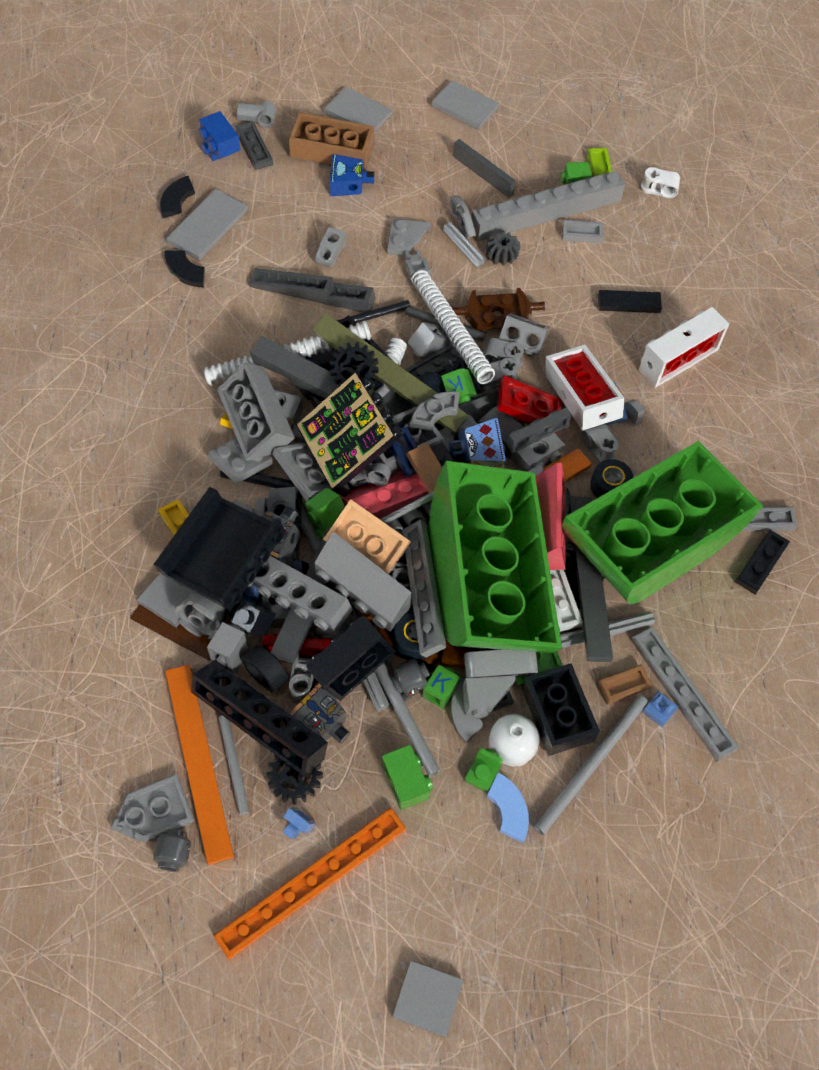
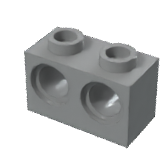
(525, 328)

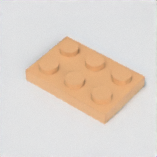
(369, 536)

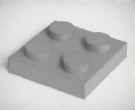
(232, 462)

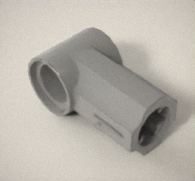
(262, 113)

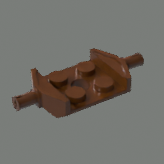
(481, 308)

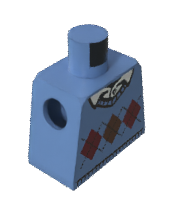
(479, 443)

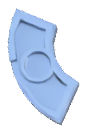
(511, 807)

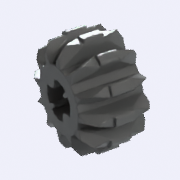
(503, 248)

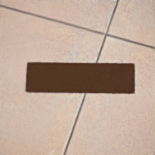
(176, 634)

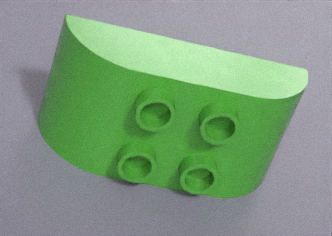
(662, 522)
(492, 560)

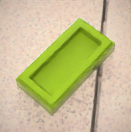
(599, 161)

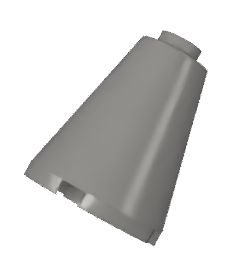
(200, 615)

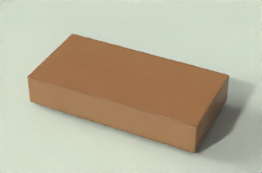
(425, 465)
(624, 684)

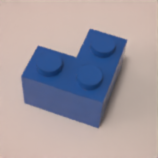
(218, 136)

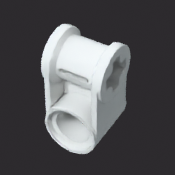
(662, 184)

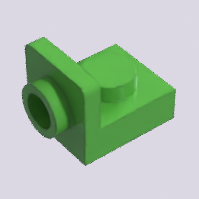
(484, 769)

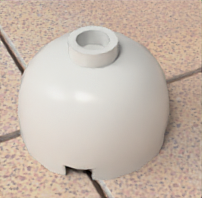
(514, 739)

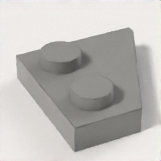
(406, 235)

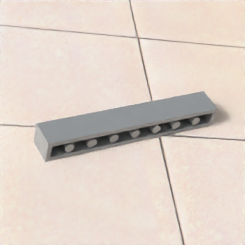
(548, 205)

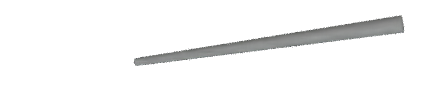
(385, 678)

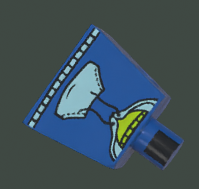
(348, 176)

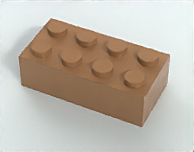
(319, 137)

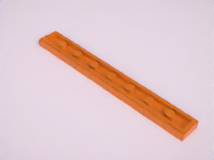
(199, 766)
(309, 883)

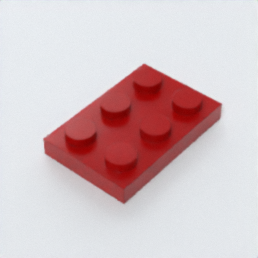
(525, 401)

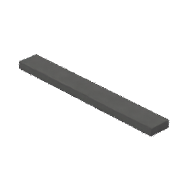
(591, 600)

